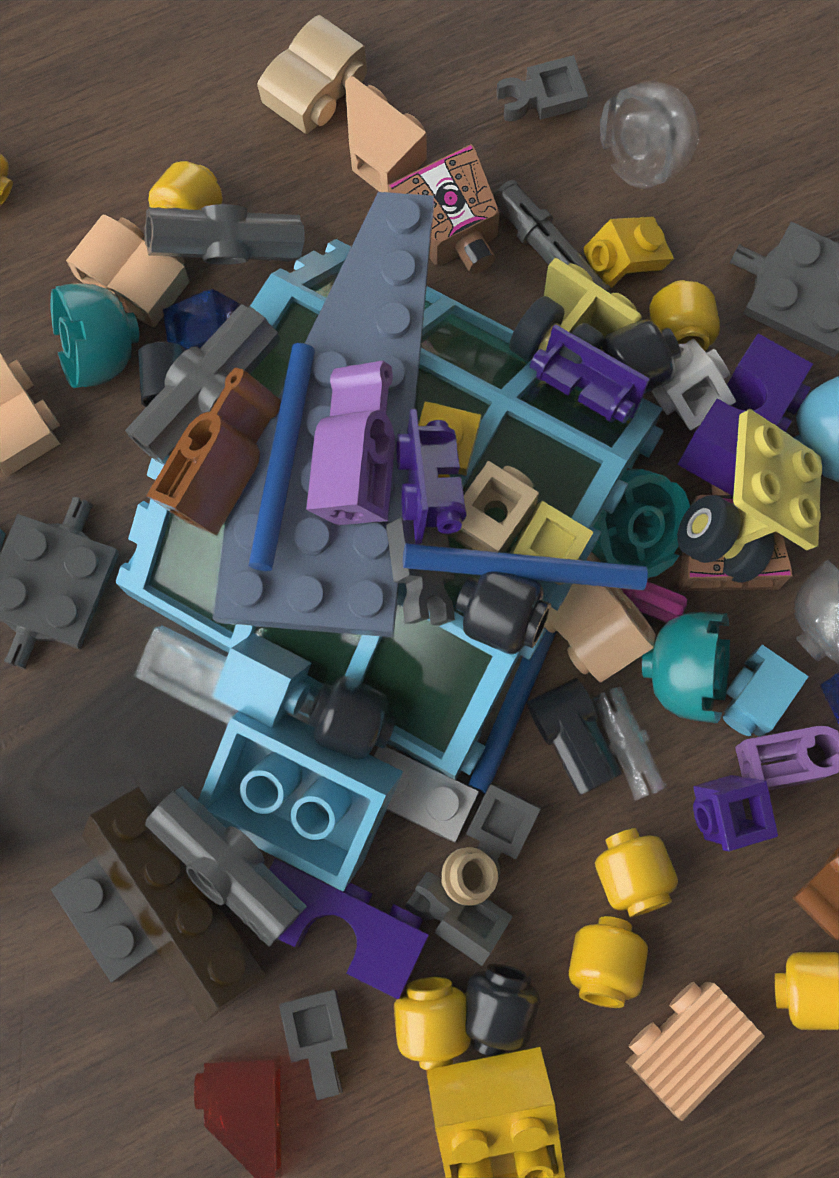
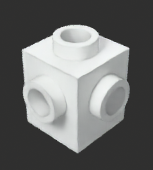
(695, 384)

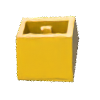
(496, 1117)

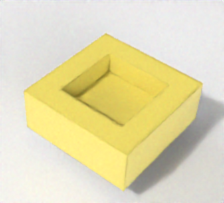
(552, 535)

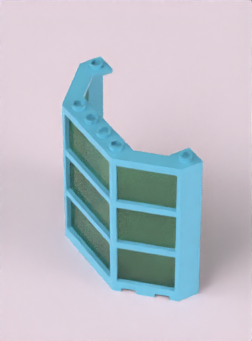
(433, 675)

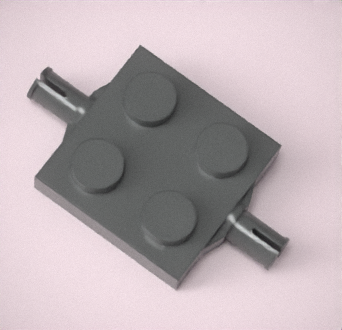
(796, 287)
(51, 581)

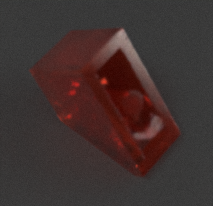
(244, 1109)

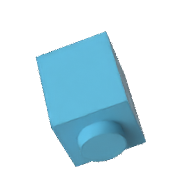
(263, 680)

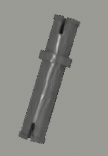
(537, 229)

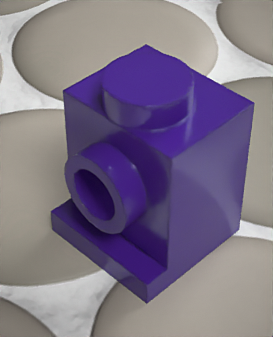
(722, 815)

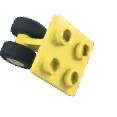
(577, 304)
(773, 490)

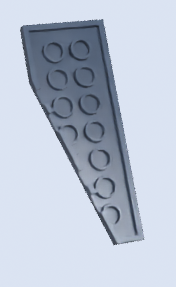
(323, 571)

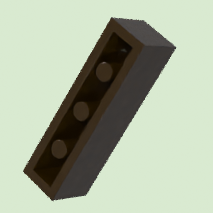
(172, 911)

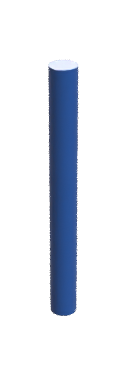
(281, 458)
(528, 566)
(509, 716)

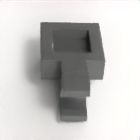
(466, 927)
(314, 1032)

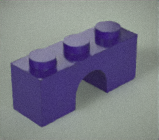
(763, 381)
(385, 942)

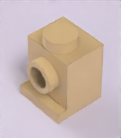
(496, 489)

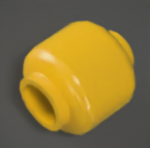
(185, 187)
(688, 311)
(636, 872)
(608, 962)
(810, 990)
(431, 1022)

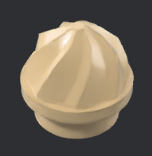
(469, 876)

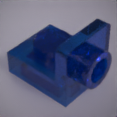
(197, 318)

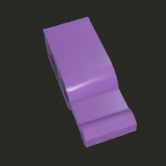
(354, 448)
(793, 748)

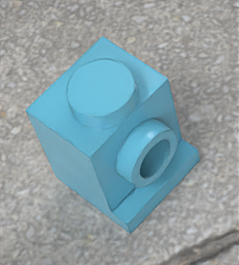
(763, 693)

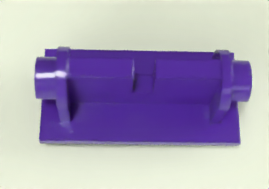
(606, 383)
(426, 498)

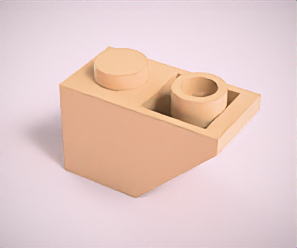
(381, 138)

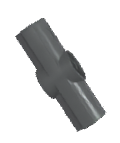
(223, 234)
(199, 378)
(225, 865)

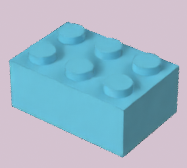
(298, 796)

